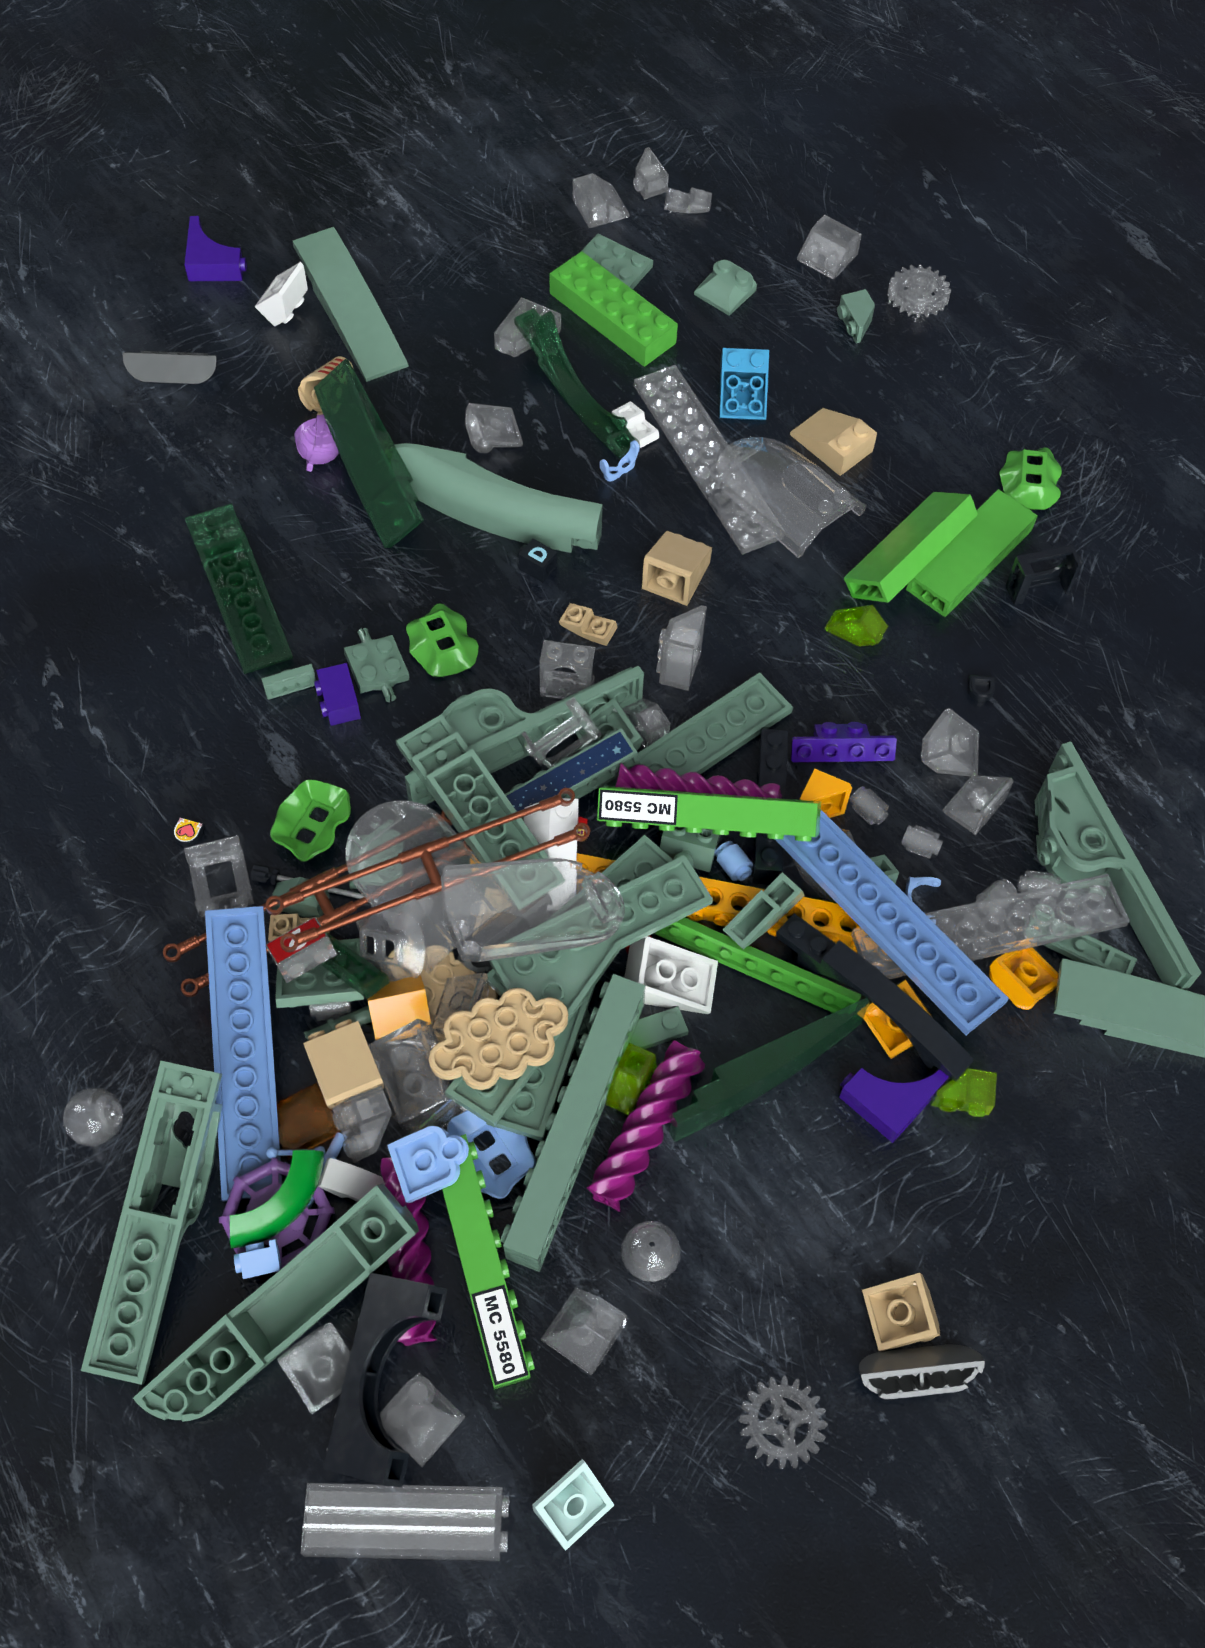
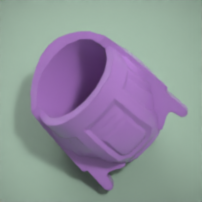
(315, 442)

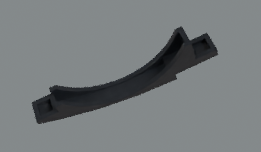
(841, 963)

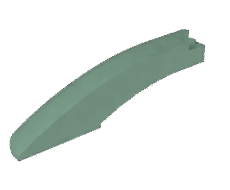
(498, 505)
(280, 1309)

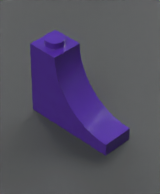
(209, 260)
(887, 1104)

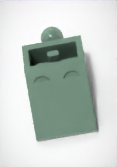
(697, 847)

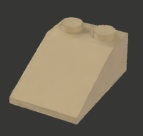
(836, 439)

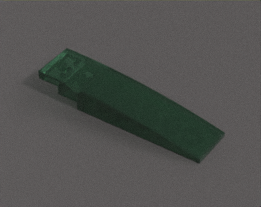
(368, 455)
(238, 589)
(763, 1069)

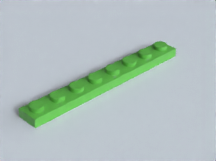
(760, 965)

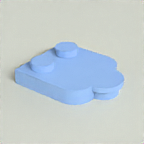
(427, 1161)

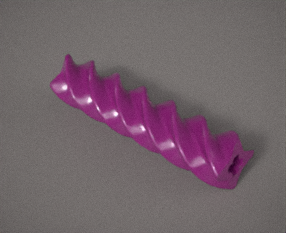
(667, 779)
(644, 1127)
(413, 1256)

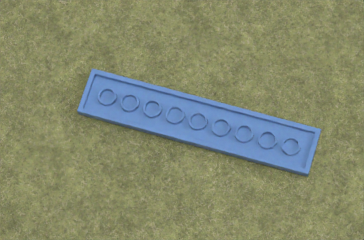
(897, 925)
(242, 1043)

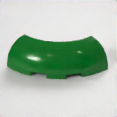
(284, 1206)

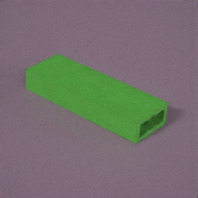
(910, 546)
(973, 553)

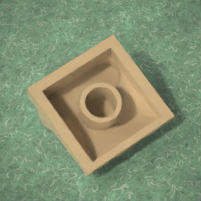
(901, 1312)

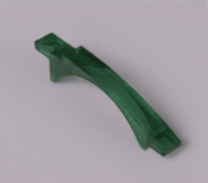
(545, 342)

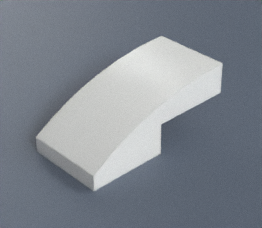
(637, 425)
(347, 1180)

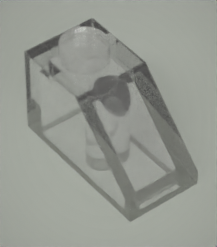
(650, 176)
(648, 720)

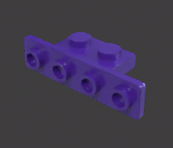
(843, 744)

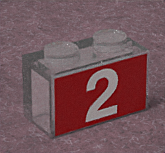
(305, 956)

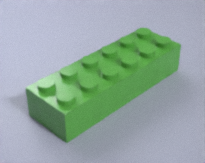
(613, 308)

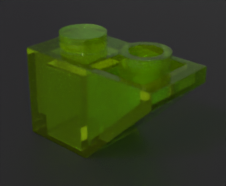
(631, 1078)
(971, 1093)

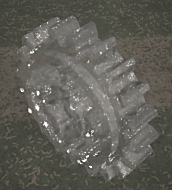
(918, 296)
(796, 1417)

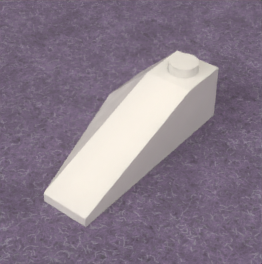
(552, 823)

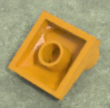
(1023, 977)
(884, 1028)

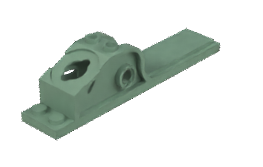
(495, 725)
(1084, 841)
(147, 1240)

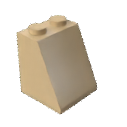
(675, 567)
(342, 1062)

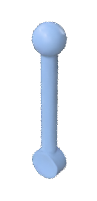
(272, 1152)

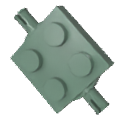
(376, 664)

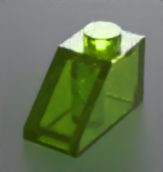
(857, 625)

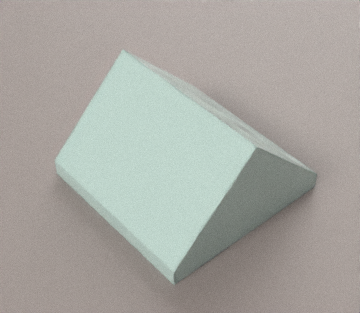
(573, 1505)

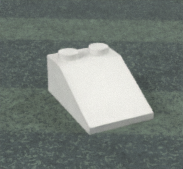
(672, 975)

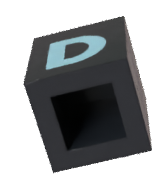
(537, 560)

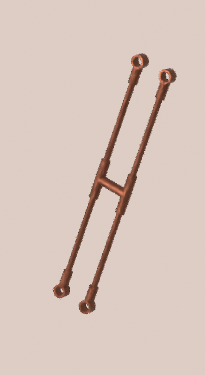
(424, 852)
(330, 915)

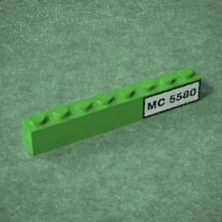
(709, 811)
(486, 1276)

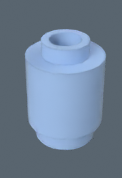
(734, 861)

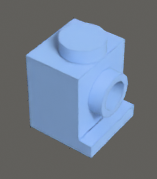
(258, 1259)

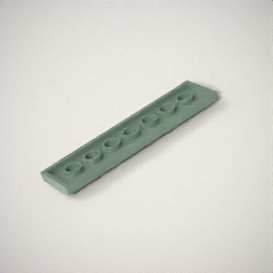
(717, 729)

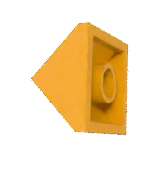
(830, 791)
(398, 1005)

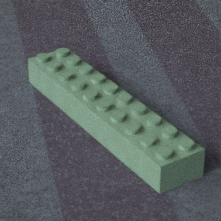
(574, 1124)

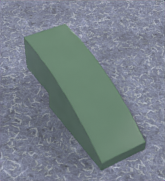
(764, 911)

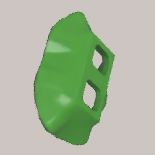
(1028, 494)
(426, 651)
(295, 812)

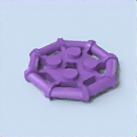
(258, 1198)

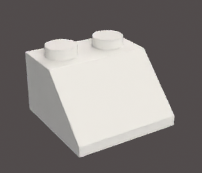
(283, 295)

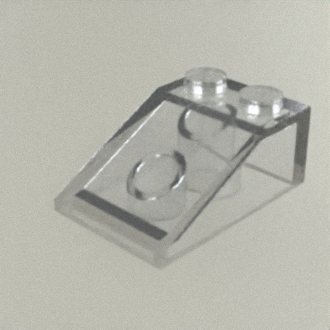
(406, 1070)

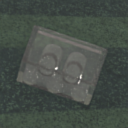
(681, 648)

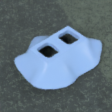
(506, 1142)

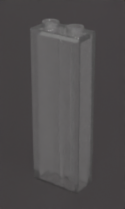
(404, 1522)

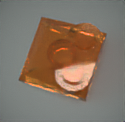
(304, 1120)

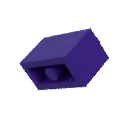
(338, 694)

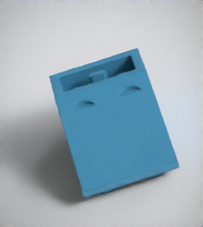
(744, 383)

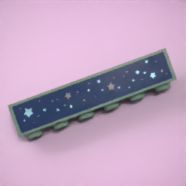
(581, 772)

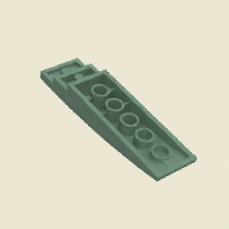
(349, 304)
(465, 790)
(1132, 1007)

